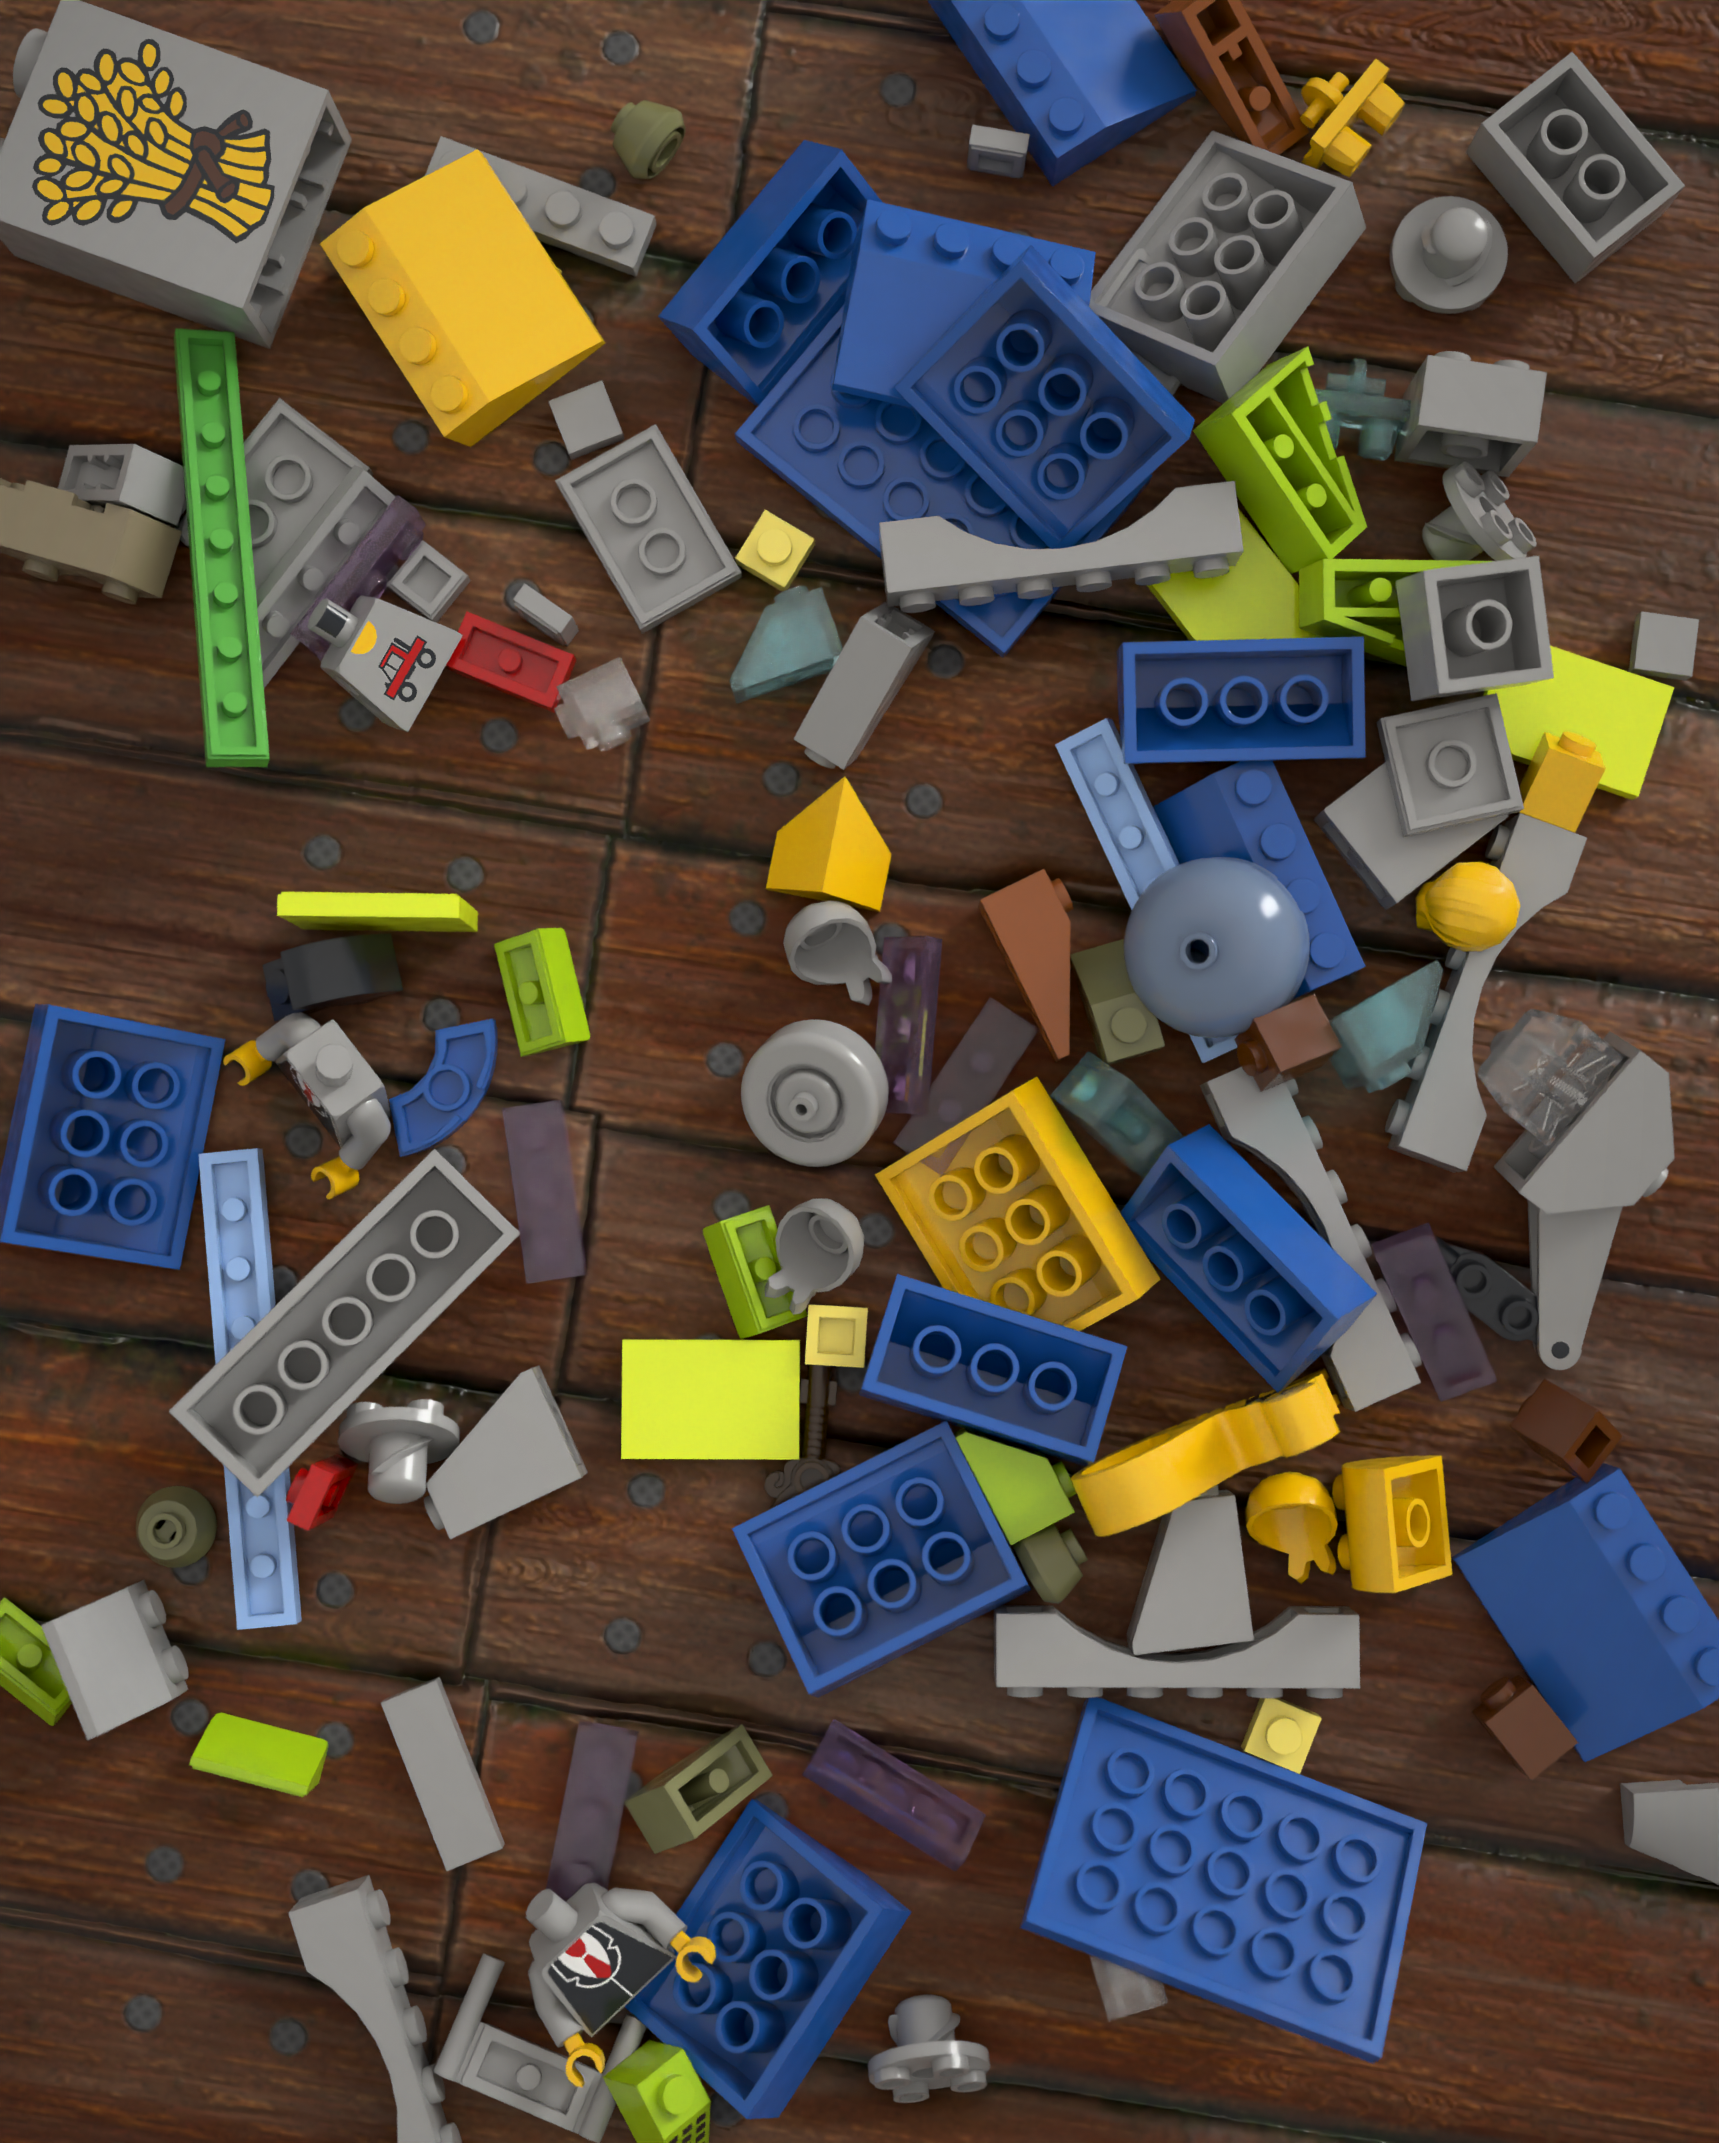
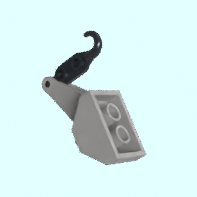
(1575, 1198)

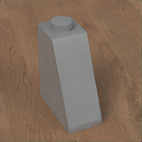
(862, 685)
(506, 1459)
(1194, 1580)

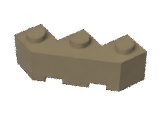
(71, 537)

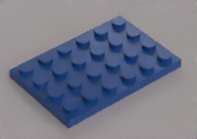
(887, 464)
(1228, 1878)

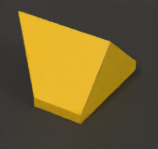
(832, 852)

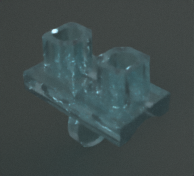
(1360, 404)

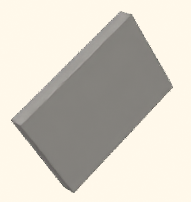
(289, 479)
(648, 528)

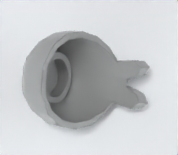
(834, 946)
(816, 1249)

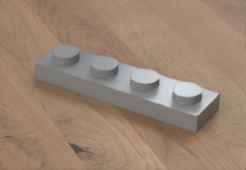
(565, 213)
(315, 562)

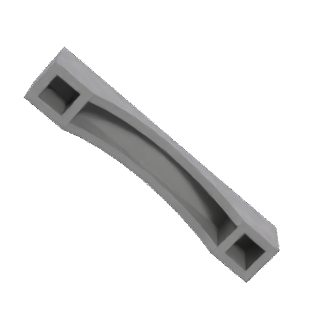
(937, 561)
(1443, 1104)
(1371, 1355)
(1296, 1649)
(350, 1951)

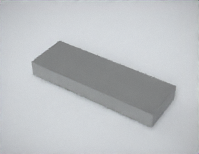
(443, 1774)

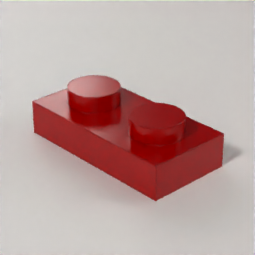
(511, 662)
(319, 1491)

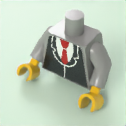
(332, 1083)
(598, 1957)

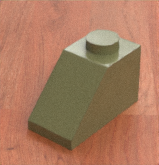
(1114, 1012)
(698, 1790)

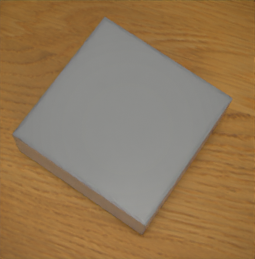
(997, 151)
(586, 420)
(428, 582)
(545, 615)
(1663, 646)

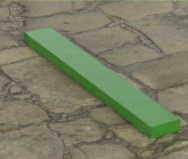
(220, 550)

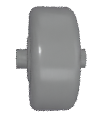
(814, 1093)

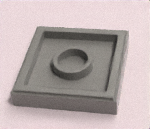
(1450, 765)

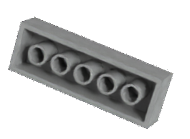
(344, 1323)

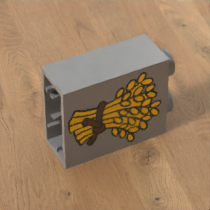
(166, 169)

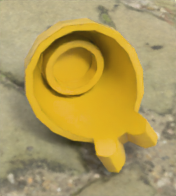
(1469, 906)
(1296, 1518)

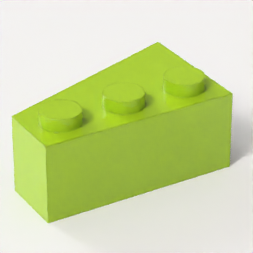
(1285, 464)
(1360, 600)

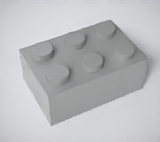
(1574, 167)

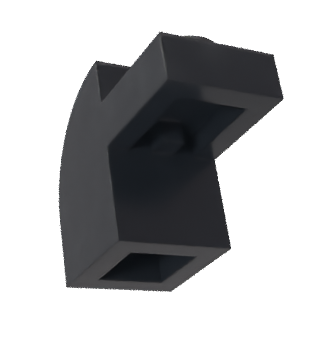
(332, 974)

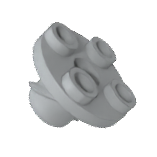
(1448, 255)
(1476, 519)
(398, 1445)
(927, 2053)

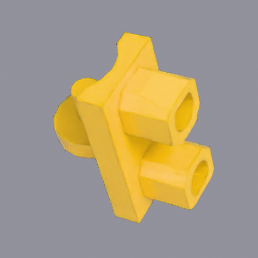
(1368, 100)

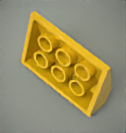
(463, 296)
(1021, 1216)

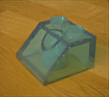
(1386, 1030)

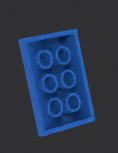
(1068, 72)
(914, 280)
(1046, 402)
(107, 1137)
(880, 1560)
(1598, 1612)
(792, 1954)

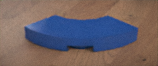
(449, 1090)

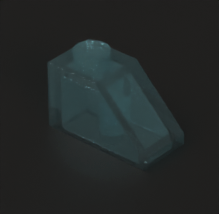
(788, 644)
(1116, 1113)

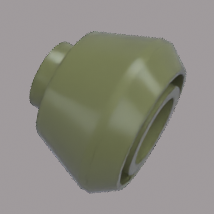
(647, 137)
(185, 1514)
(1051, 1562)

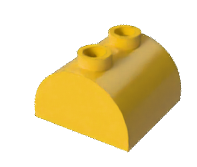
(1393, 1522)

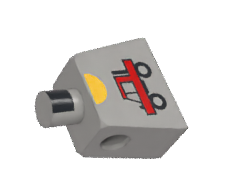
(383, 655)

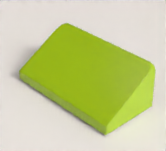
(542, 991)
(744, 1259)
(29, 1666)
(260, 1754)

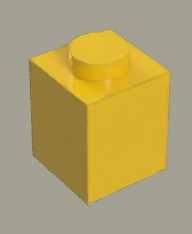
(1561, 780)

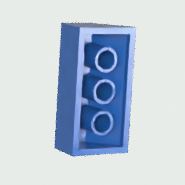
(774, 273)
(1241, 700)
(1251, 818)
(1244, 1256)
(993, 1371)

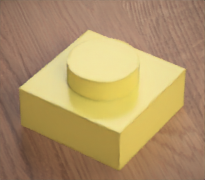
(775, 551)
(836, 1335)
(1281, 1733)

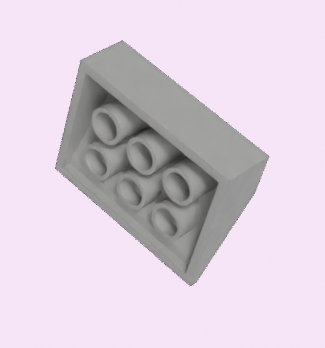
(1239, 259)

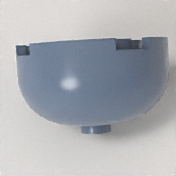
(1253, 941)

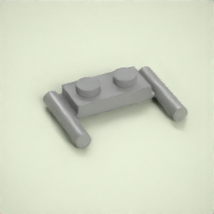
(524, 2071)

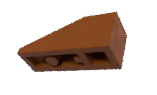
(1233, 70)
(1034, 940)

